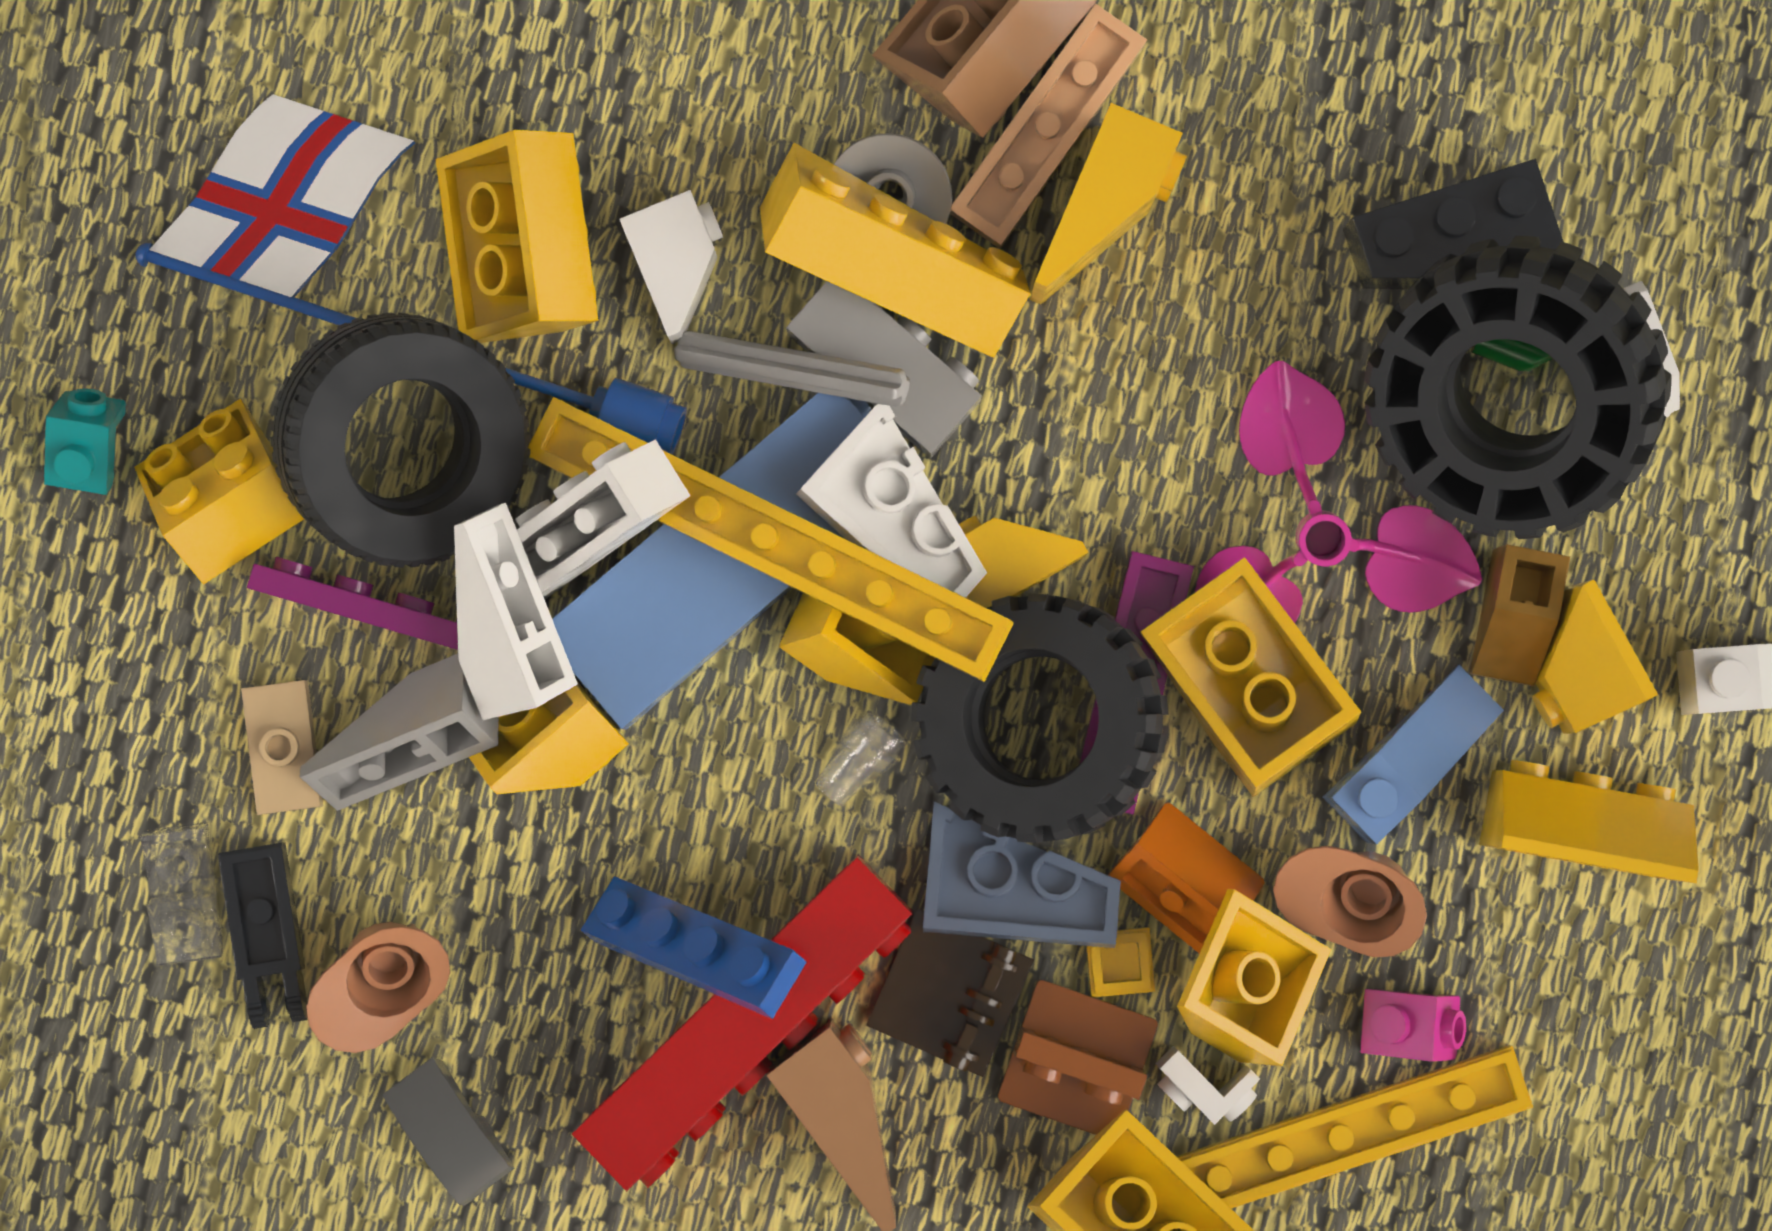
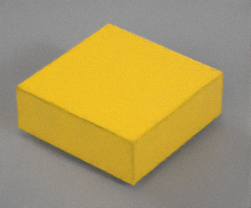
(1122, 968)

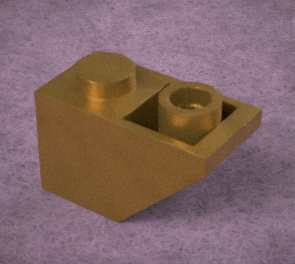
(1519, 613)

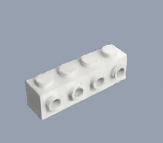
(598, 512)

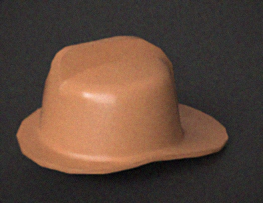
(1351, 900)
(377, 986)

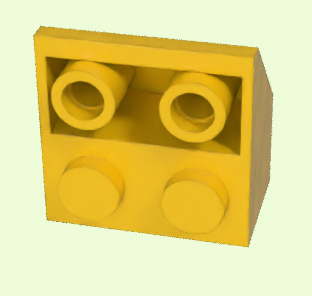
(217, 492)

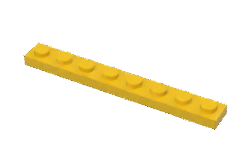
(793, 550)

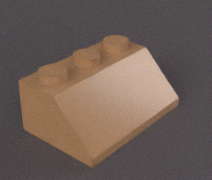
(977, 53)

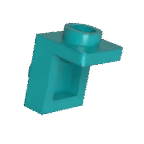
(82, 441)

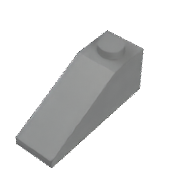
(403, 736)

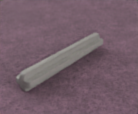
(793, 368)

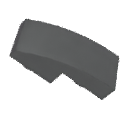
(447, 1131)

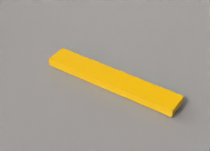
(1362, 1128)

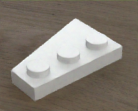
(884, 503)

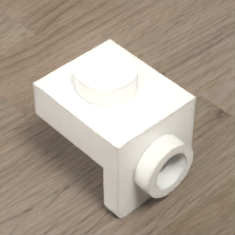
(1188, 1086)

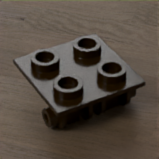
(950, 995)

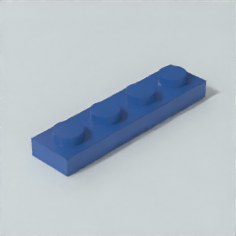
(694, 947)

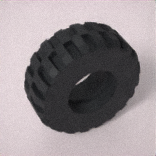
(1498, 475)

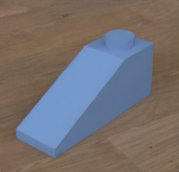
(1413, 756)

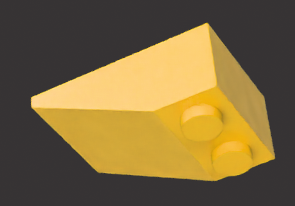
(1121, 178)
(1250, 677)

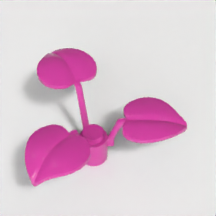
(1417, 554)

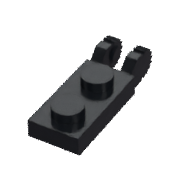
(264, 927)

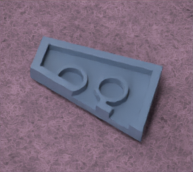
(1013, 889)

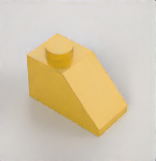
(1016, 557)

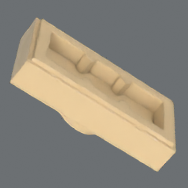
(279, 744)

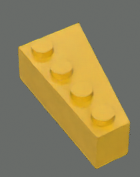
(890, 253)

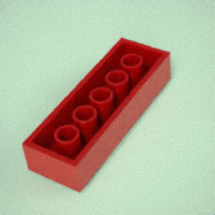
(729, 1044)

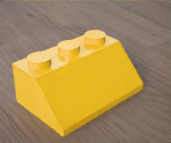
(517, 236)
(1591, 822)
(1130, 1184)

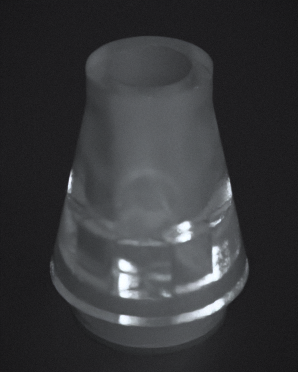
(862, 755)

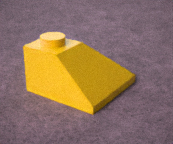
(853, 652)
(1589, 665)
(550, 745)
(1251, 982)

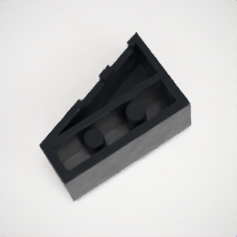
(1406, 238)

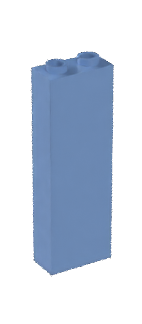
(682, 600)

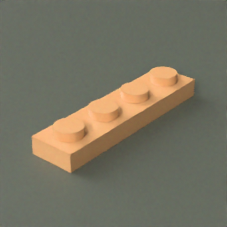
(1047, 126)

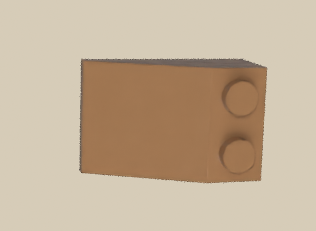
(835, 1101)

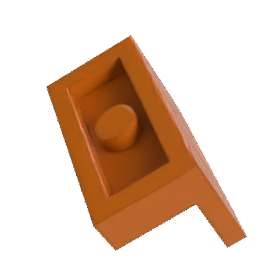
(1182, 875)

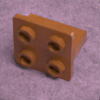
(1077, 1058)

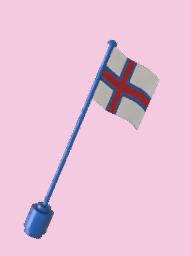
(284, 207)

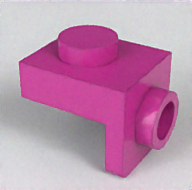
(1412, 1025)

